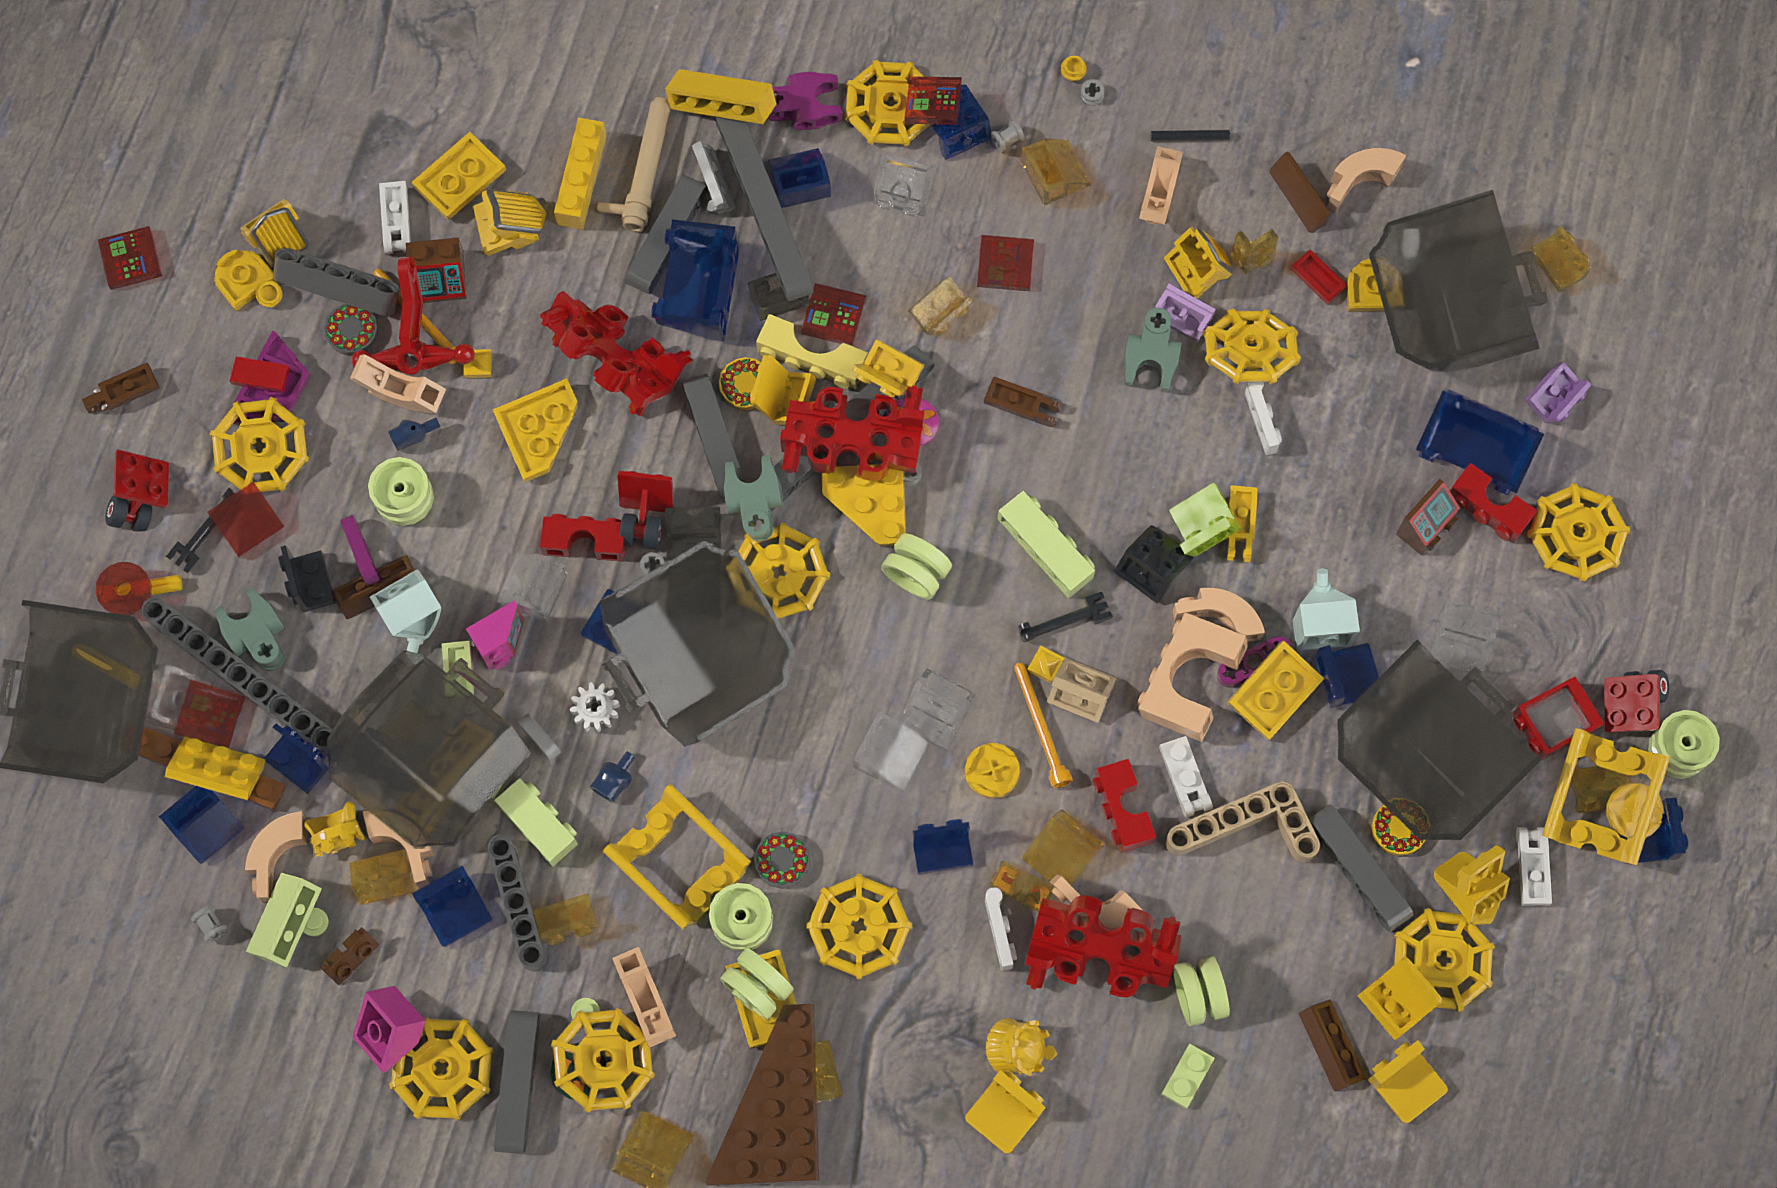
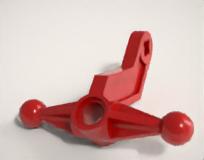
(409, 334)

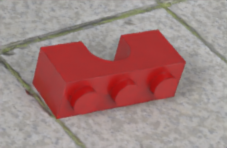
(1506, 520)
(561, 532)
(1129, 829)

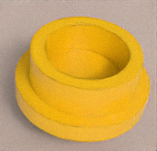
(1073, 68)
(268, 294)

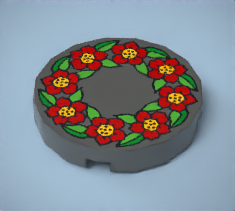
(350, 329)
(782, 860)

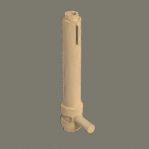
(638, 200)

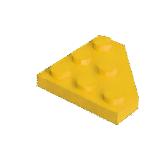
(537, 426)
(869, 504)

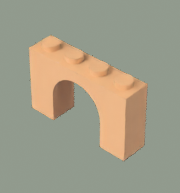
(1191, 640)

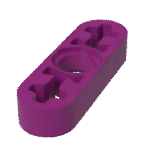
(360, 550)
(1257, 650)

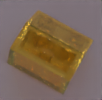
(1054, 169)

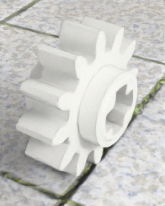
(603, 712)

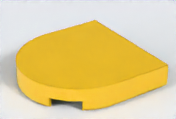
(239, 276)
(1363, 289)

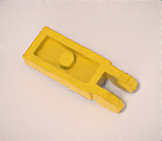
(1243, 506)

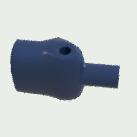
(411, 432)
(613, 778)

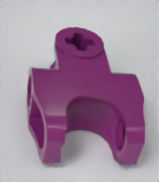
(799, 101)

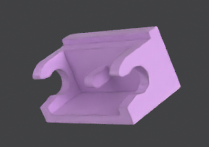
(1186, 312)

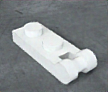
(394, 215)
(1262, 415)
(1185, 776)
(1534, 868)
(999, 927)

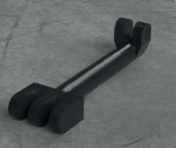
(188, 550)
(1092, 610)

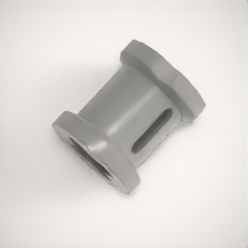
(1007, 136)
(209, 924)

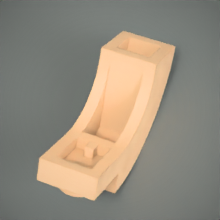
(1366, 165)
(1161, 185)
(397, 388)
(1225, 607)
(380, 832)
(269, 846)
(1112, 910)
(644, 997)

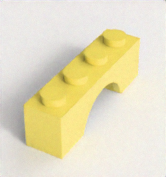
(779, 340)

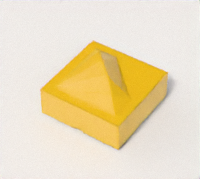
(481, 365)
(1045, 664)

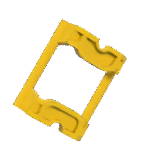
(1628, 763)
(659, 824)

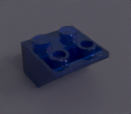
(800, 178)
(202, 822)

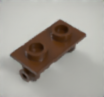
(341, 965)

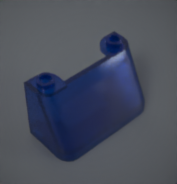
(698, 279)
(1474, 433)

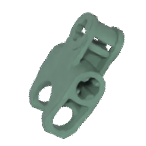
(1153, 349)
(754, 499)
(254, 632)

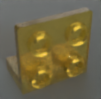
(1063, 848)
(651, 1152)

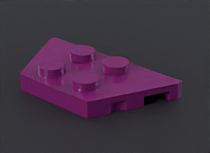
(277, 352)

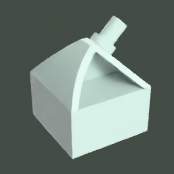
(409, 609)
(1325, 617)

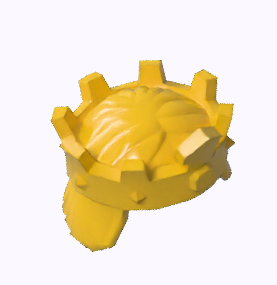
(334, 830)
(1018, 1047)

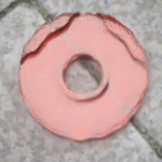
(116, 575)

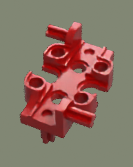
(638, 374)
(901, 428)
(1053, 946)

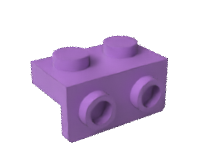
(1557, 394)

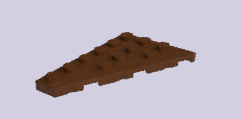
(777, 1119)

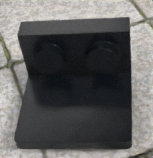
(1152, 563)
(308, 579)

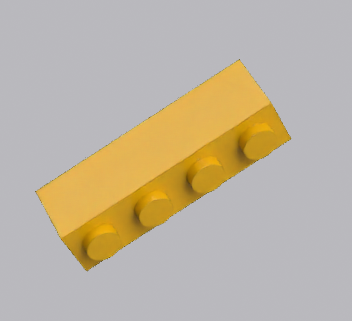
(720, 96)
(580, 173)

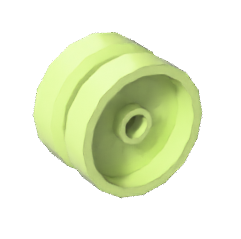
(401, 491)
(916, 566)
(1688, 740)
(726, 909)
(753, 987)
(1201, 990)

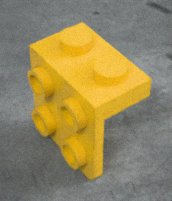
(889, 369)
(776, 388)
(1400, 998)
(1408, 1082)
(1005, 1112)

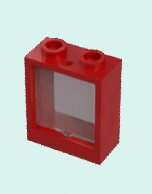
(1554, 715)

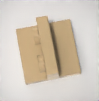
(1081, 689)

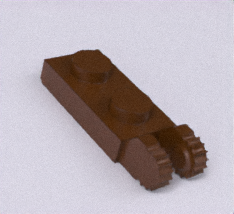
(1021, 401)

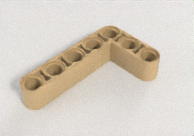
(1246, 818)

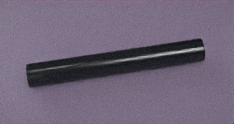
(1190, 135)

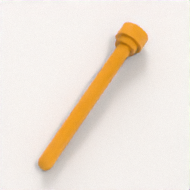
(1059, 774)

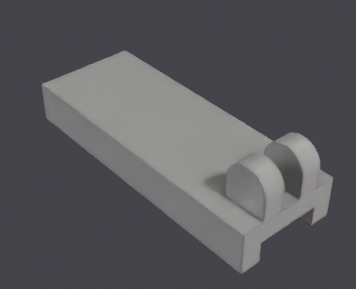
(714, 178)

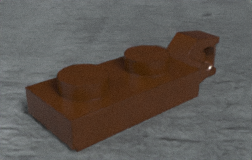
(122, 389)

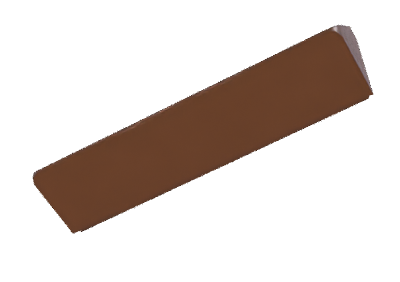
(1300, 193)
(355, 595)
(1332, 1045)

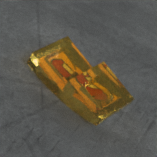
(1019, 886)

